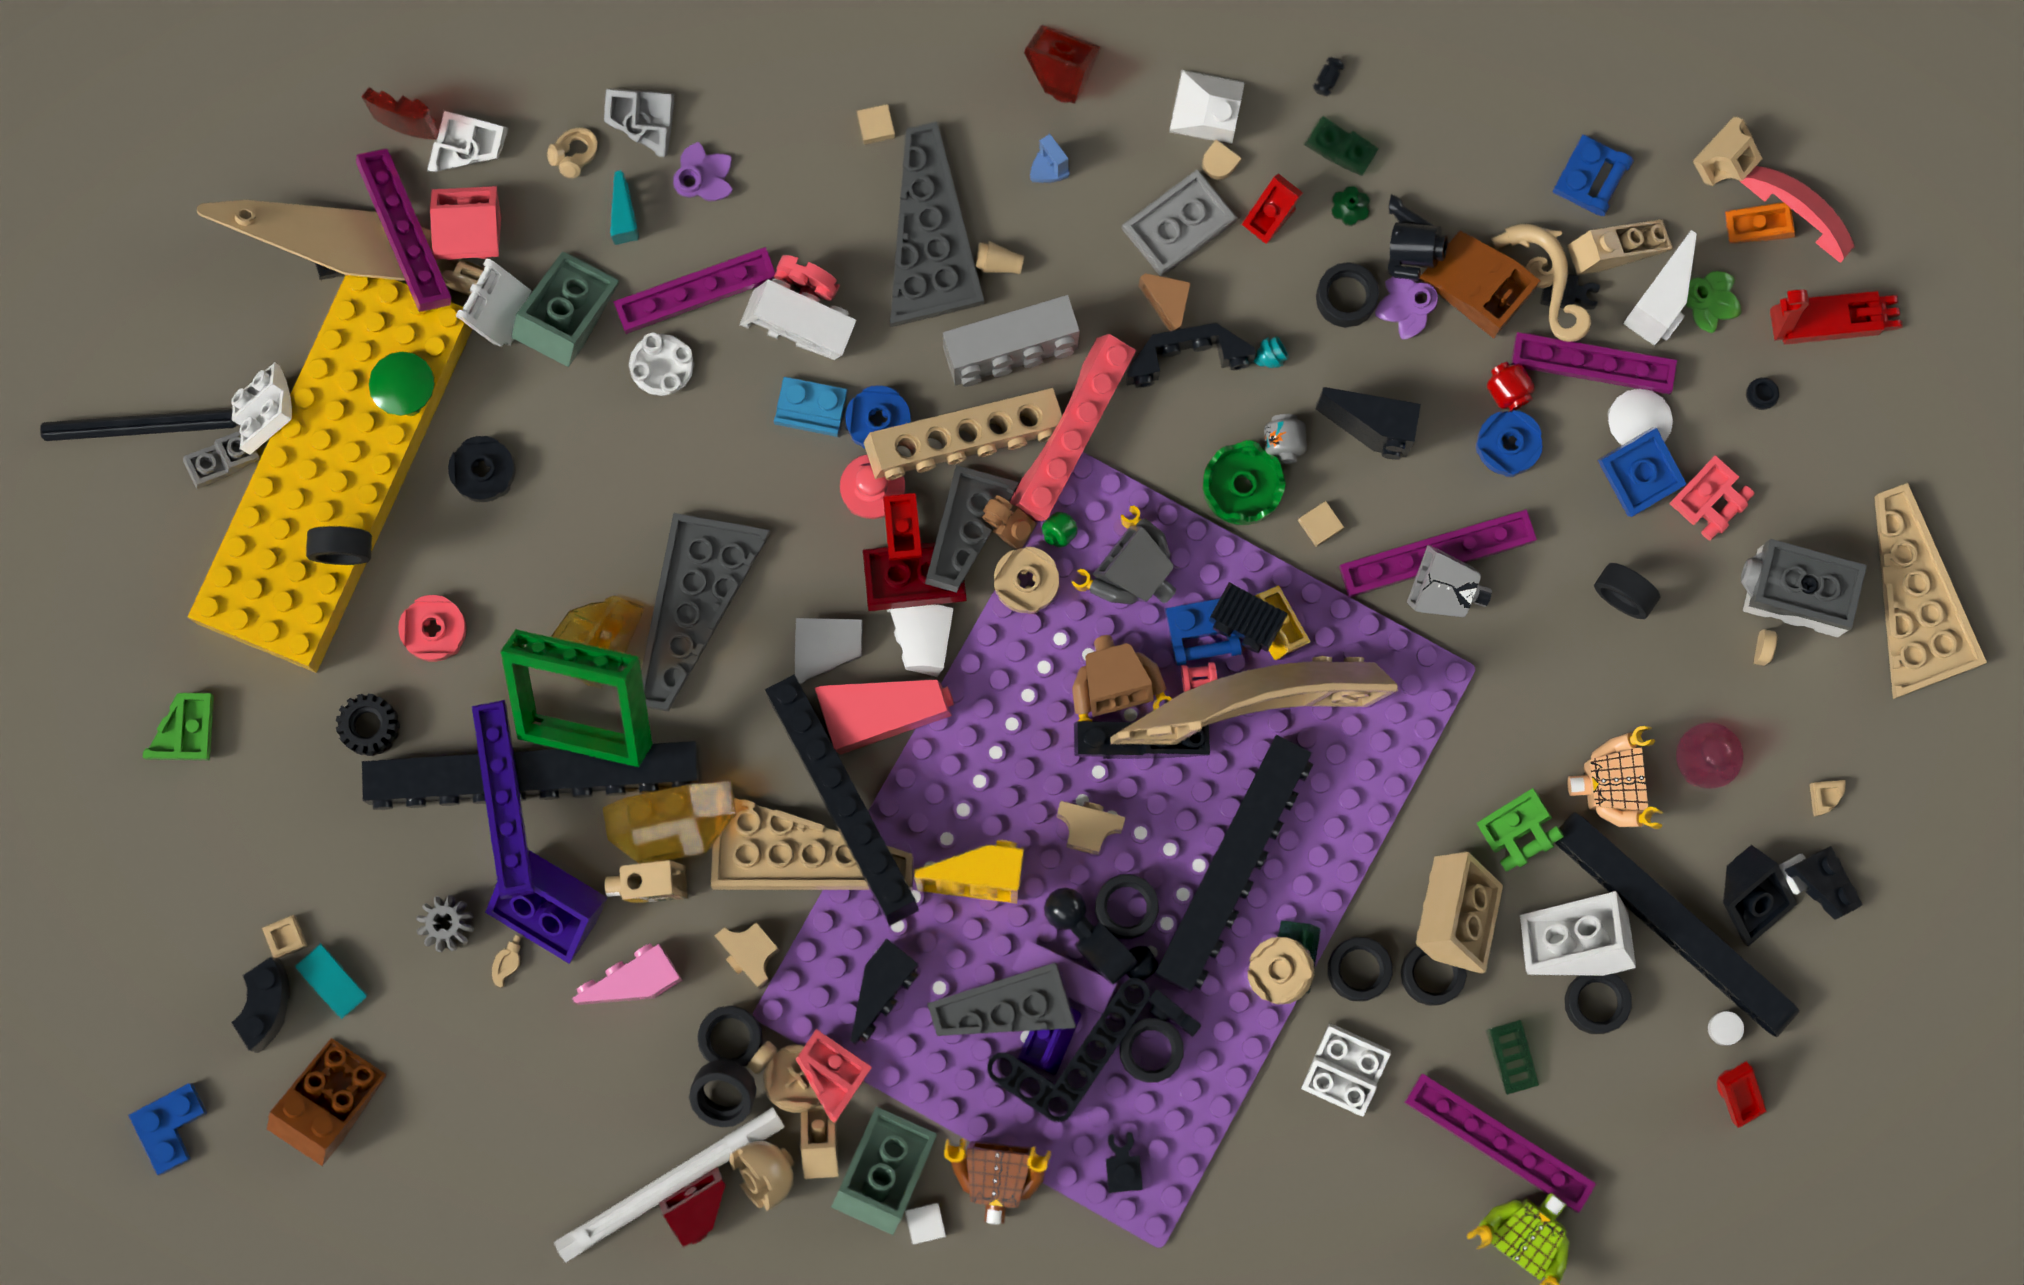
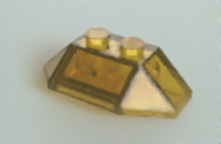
(601, 625)
(670, 821)

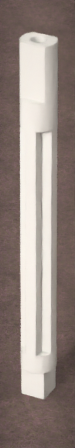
(666, 1185)

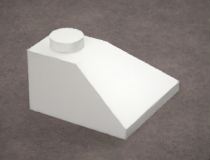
(1207, 107)

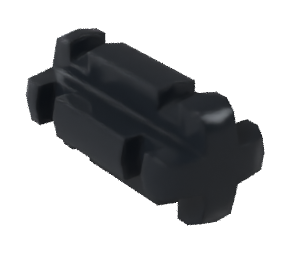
(1328, 76)

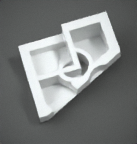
(465, 142)

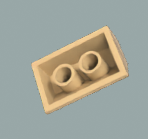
(1459, 912)

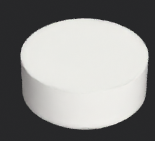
(1725, 1028)

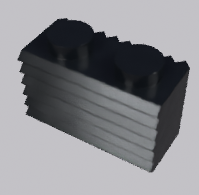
(1247, 618)

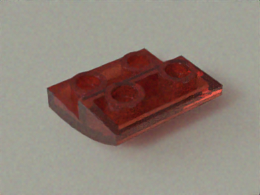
(402, 116)

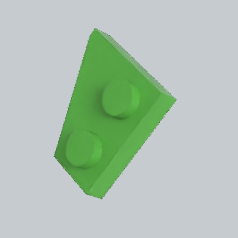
(185, 730)

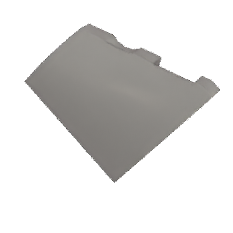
(642, 116)
(825, 645)

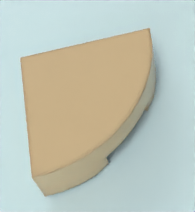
(1826, 795)

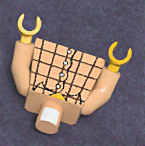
(1617, 782)

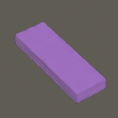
(1079, 983)

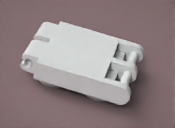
(494, 304)

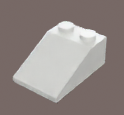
(1660, 306)
(1579, 938)

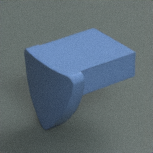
(1050, 162)

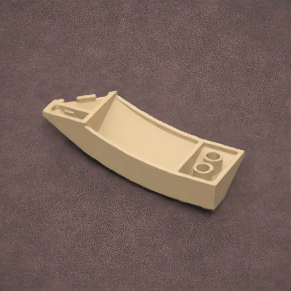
(1262, 689)

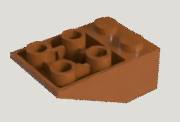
(1481, 282)
(325, 1102)

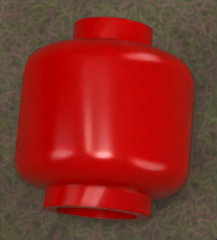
(1510, 386)

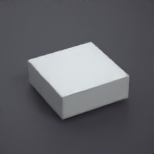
(925, 1223)

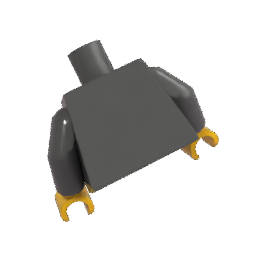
(1134, 566)

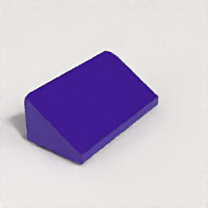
(1047, 1047)

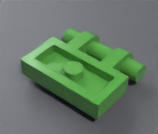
(1513, 822)

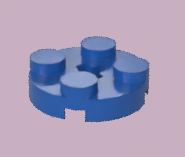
(867, 403)
(1509, 461)

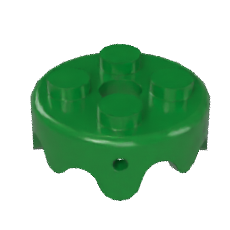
(1247, 461)

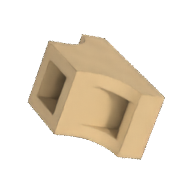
(1728, 154)
(1088, 825)
(749, 952)

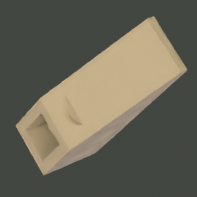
(1618, 245)

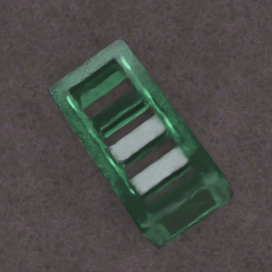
(1521, 1041)

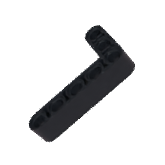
(1079, 1061)

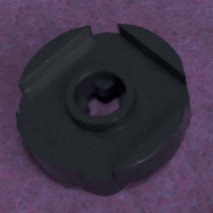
(467, 457)

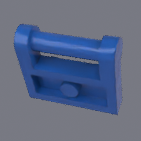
(1583, 170)
(1193, 622)

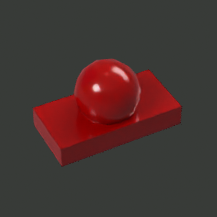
(1741, 1094)

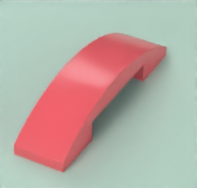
(1805, 202)

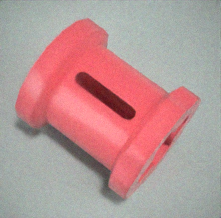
(1189, 673)

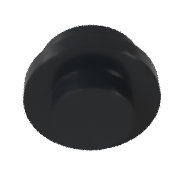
(1762, 393)

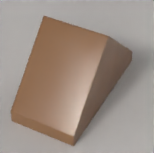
(1167, 298)

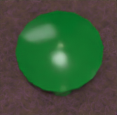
(401, 383)

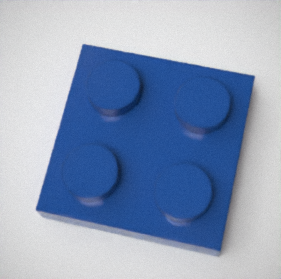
(1642, 472)

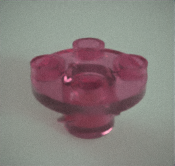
(1709, 756)

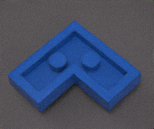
(159, 1123)

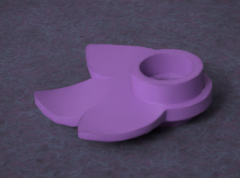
(706, 171)
(1402, 305)

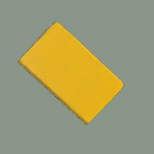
(1291, 635)

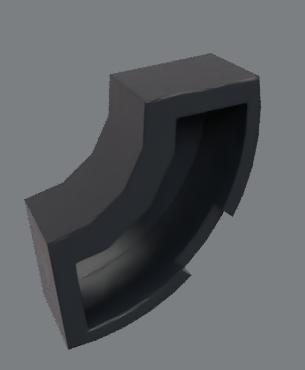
(265, 1005)

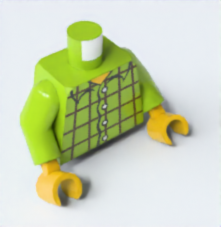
(1529, 1236)

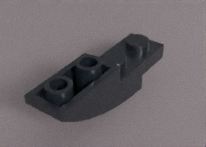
(1094, 740)

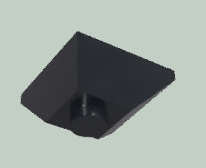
(1755, 894)

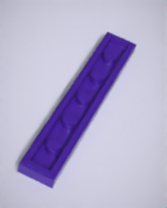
(503, 800)

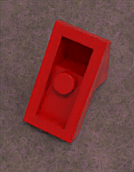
(1272, 208)
(902, 526)

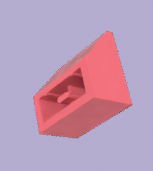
(465, 223)

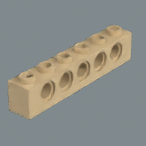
(887, 462)

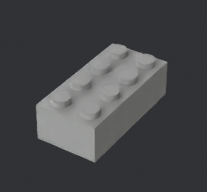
(1011, 341)

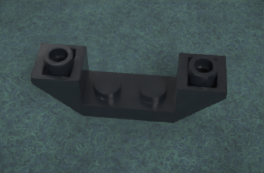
(1231, 349)

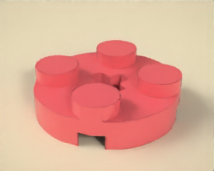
(807, 278)
(419, 614)

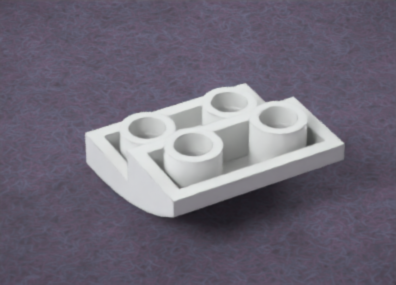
(262, 408)
(1346, 1069)

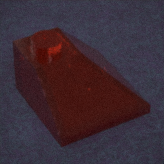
(1061, 62)

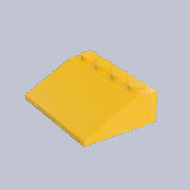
(980, 874)

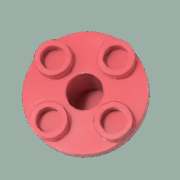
(863, 492)

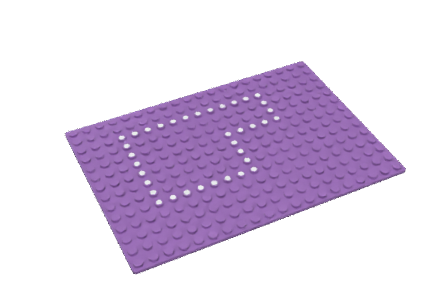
(1001, 776)

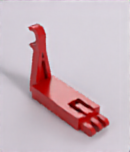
(1832, 316)

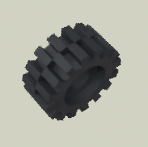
(359, 706)

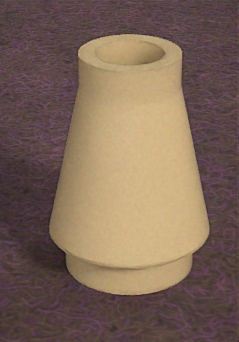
(997, 259)

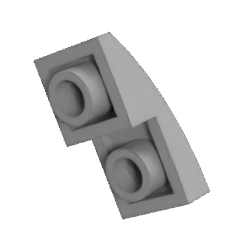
(218, 460)

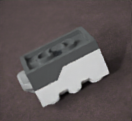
(1803, 587)

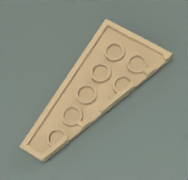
(1923, 614)
(787, 853)

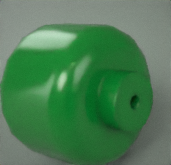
(1059, 529)

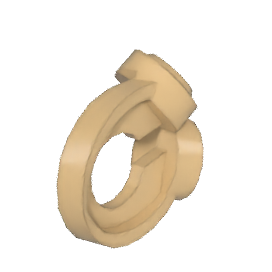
(572, 166)

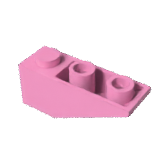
(639, 979)

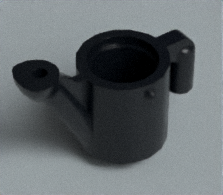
(1413, 243)

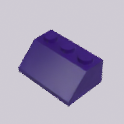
(556, 914)

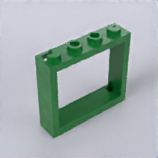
(584, 663)

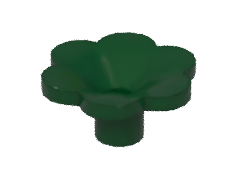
(1347, 211)

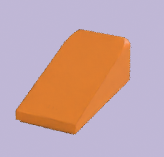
(1760, 223)

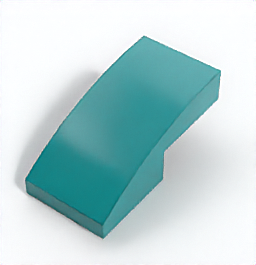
(331, 981)

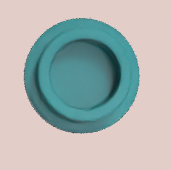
(1271, 353)

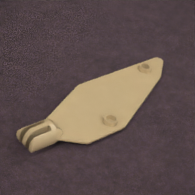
(333, 237)

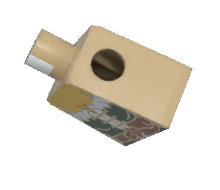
(659, 882)

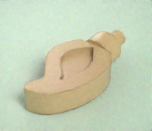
(506, 962)

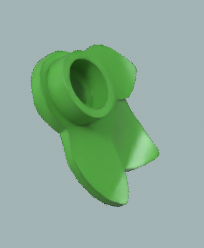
(1715, 300)

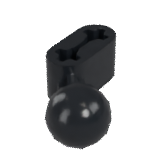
(1066, 911)

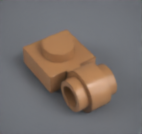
(1009, 522)

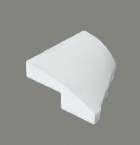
(923, 636)

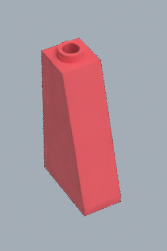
(877, 711)

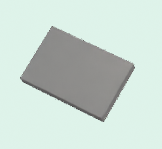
(1179, 223)

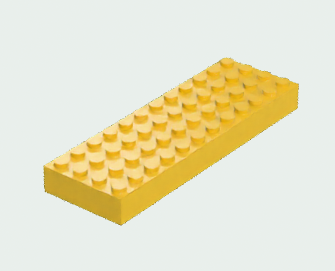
(326, 467)

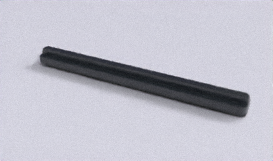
(137, 425)

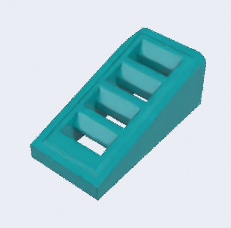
(623, 220)

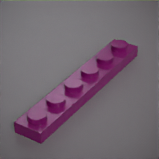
(403, 230)
(1463, 544)
(1499, 1142)

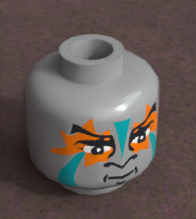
(1285, 438)

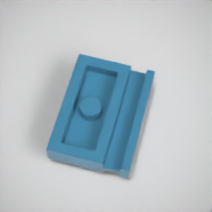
(810, 406)

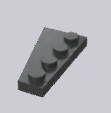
(962, 525)
(1009, 1005)

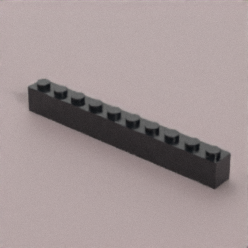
(538, 773)

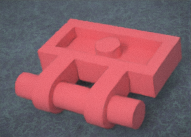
(1702, 493)

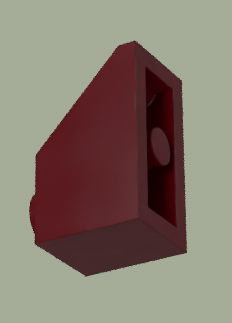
(694, 1208)

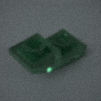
(1341, 147)

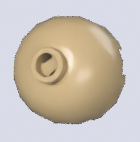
(764, 1171)

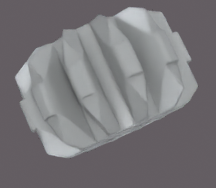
(447, 911)

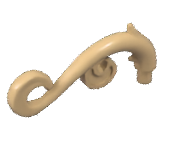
(1557, 276)

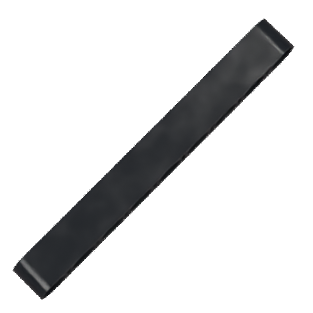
(1676, 925)

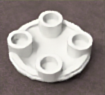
(661, 364)
(1638, 412)

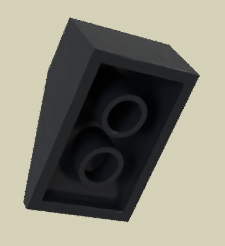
(1375, 421)

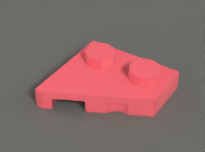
(831, 1072)

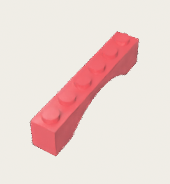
(1094, 389)

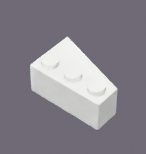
(799, 318)

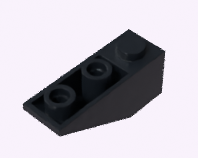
(882, 979)

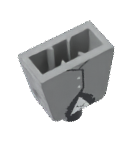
(1446, 586)

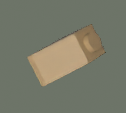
(818, 1144)

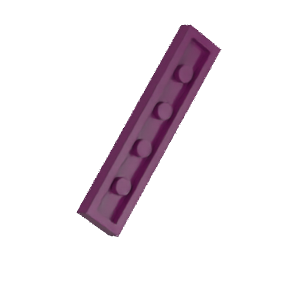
(694, 290)
(1594, 363)

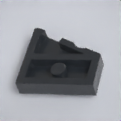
(1827, 882)

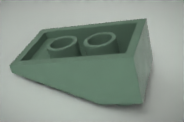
(564, 309)
(884, 1170)

